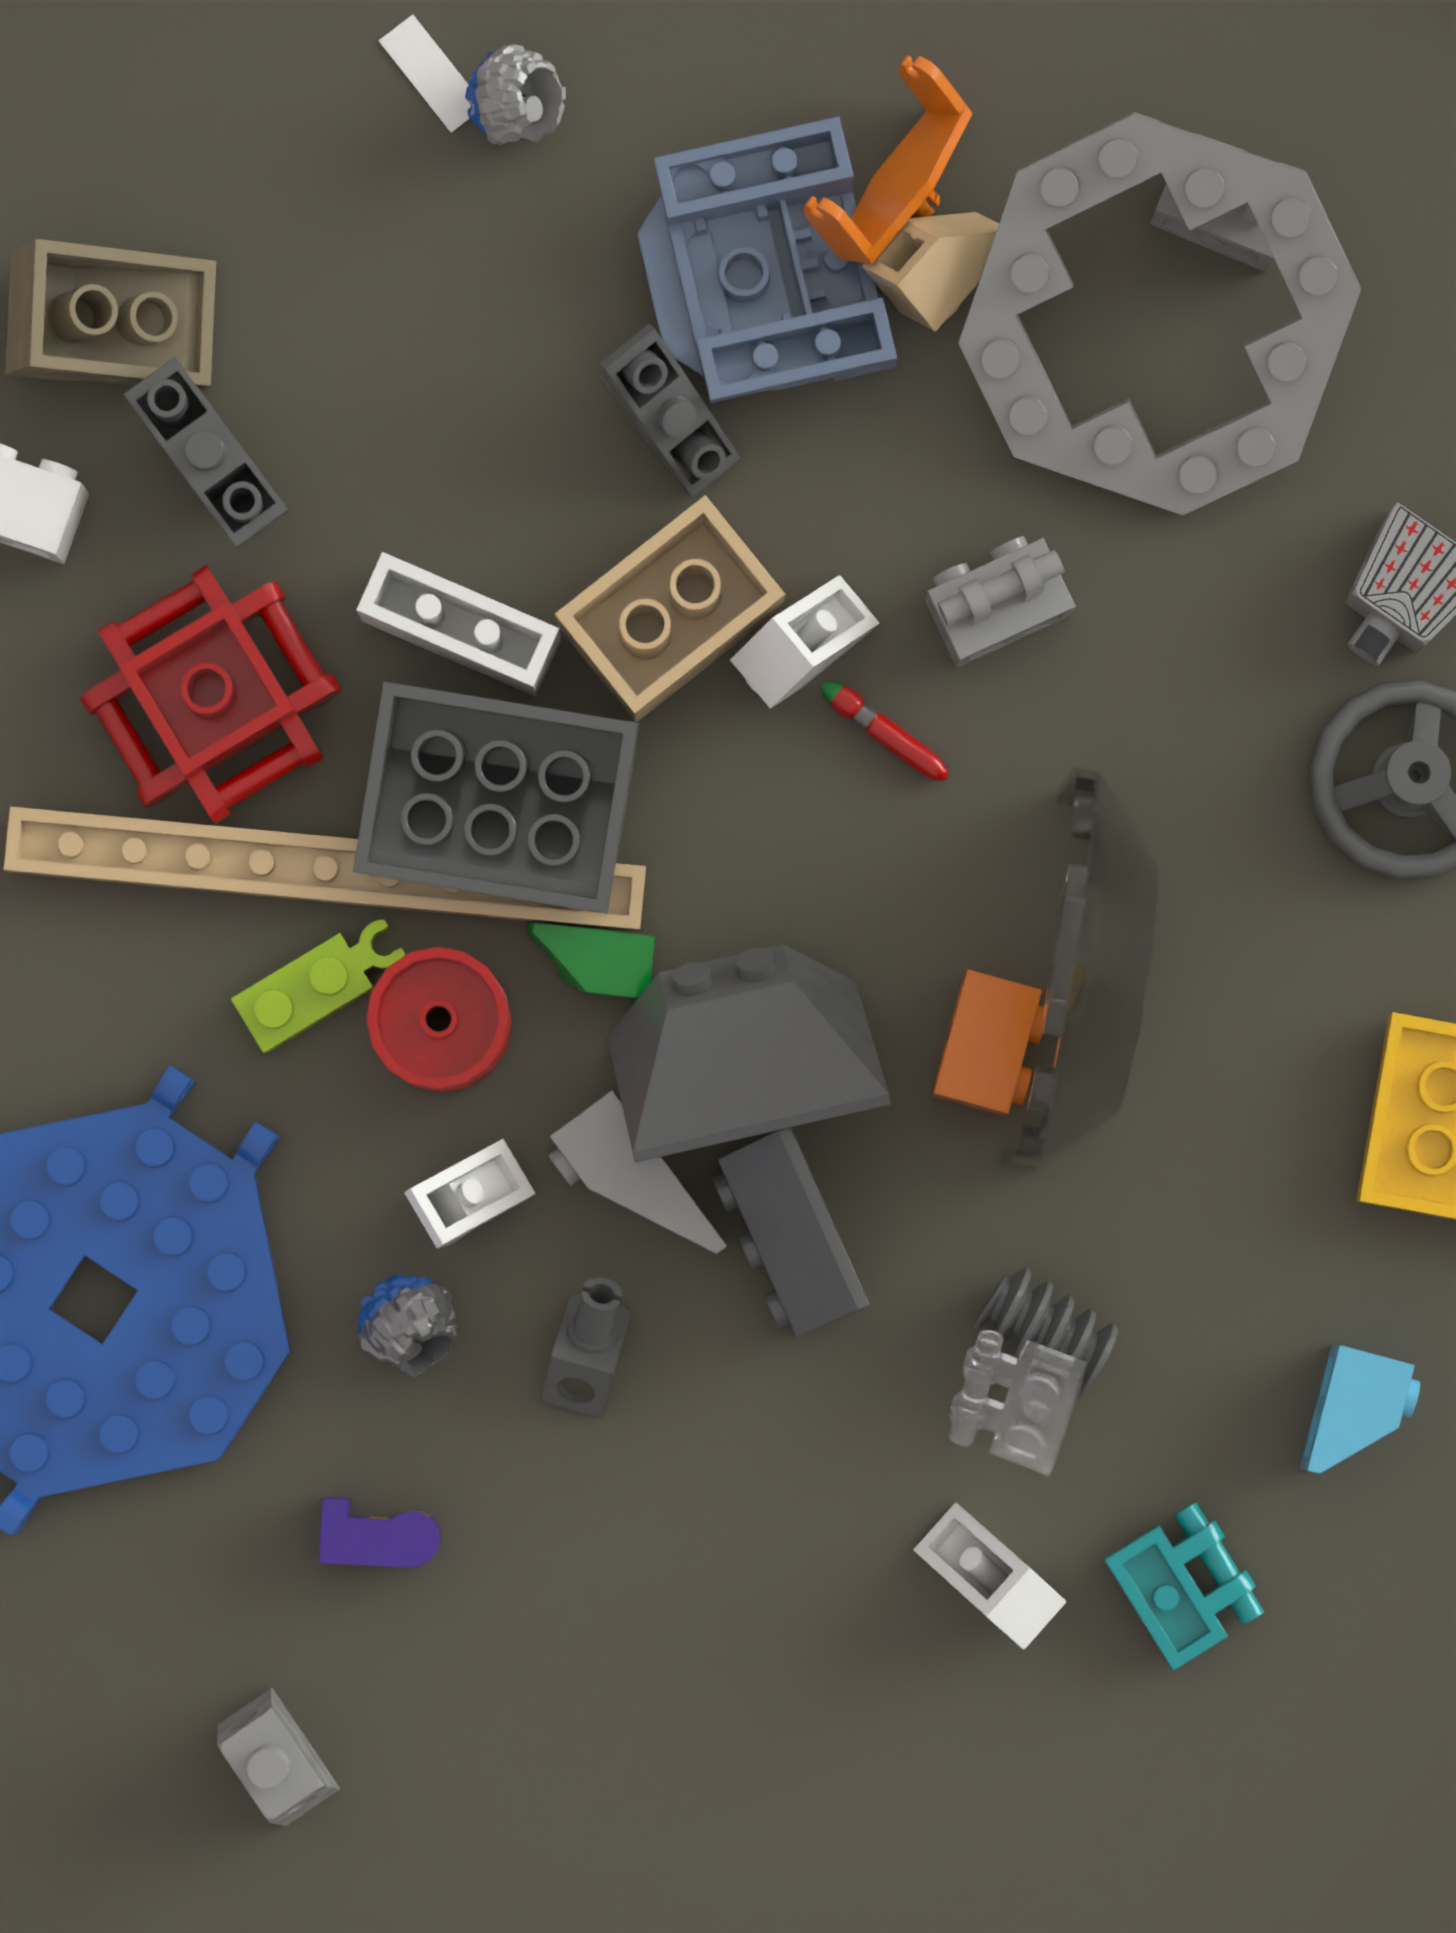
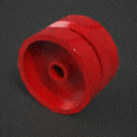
(446, 1058)

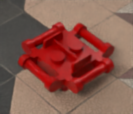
(209, 693)

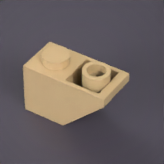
(934, 265)

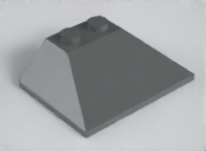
(742, 1051)

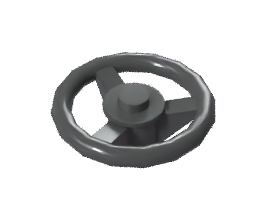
(1405, 779)

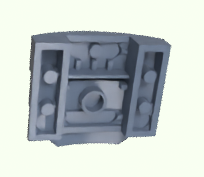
(747, 279)

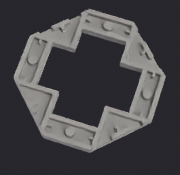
(1289, 360)

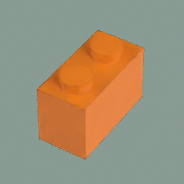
(988, 1044)

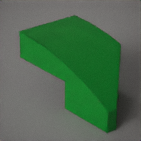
(598, 959)

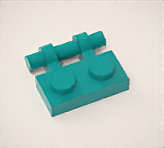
(1167, 1596)

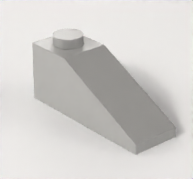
(600, 1153)

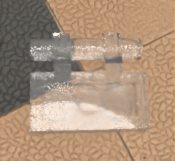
(1036, 1407)

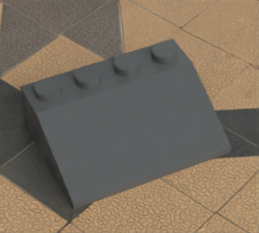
(496, 797)

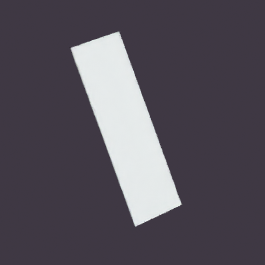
(429, 71)

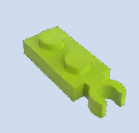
(311, 987)

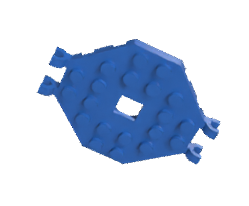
(193, 1339)

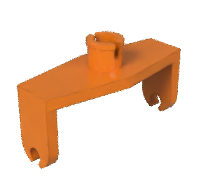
(904, 178)

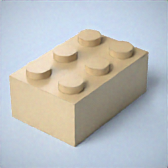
(670, 609)

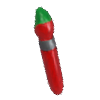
(850, 705)

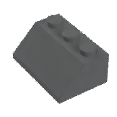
(789, 1233)

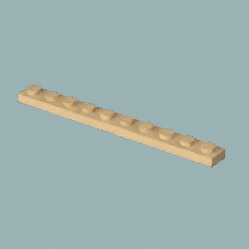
(265, 866)

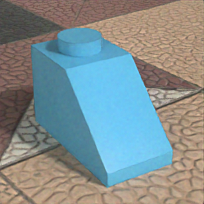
(1357, 1405)

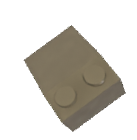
(107, 313)

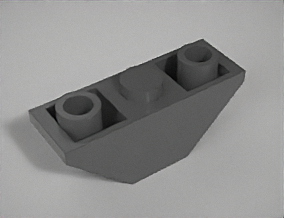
(667, 411)
(206, 453)

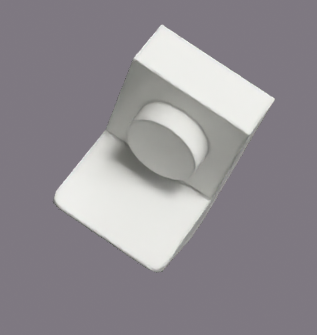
(469, 1193)

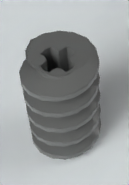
(1034, 1319)

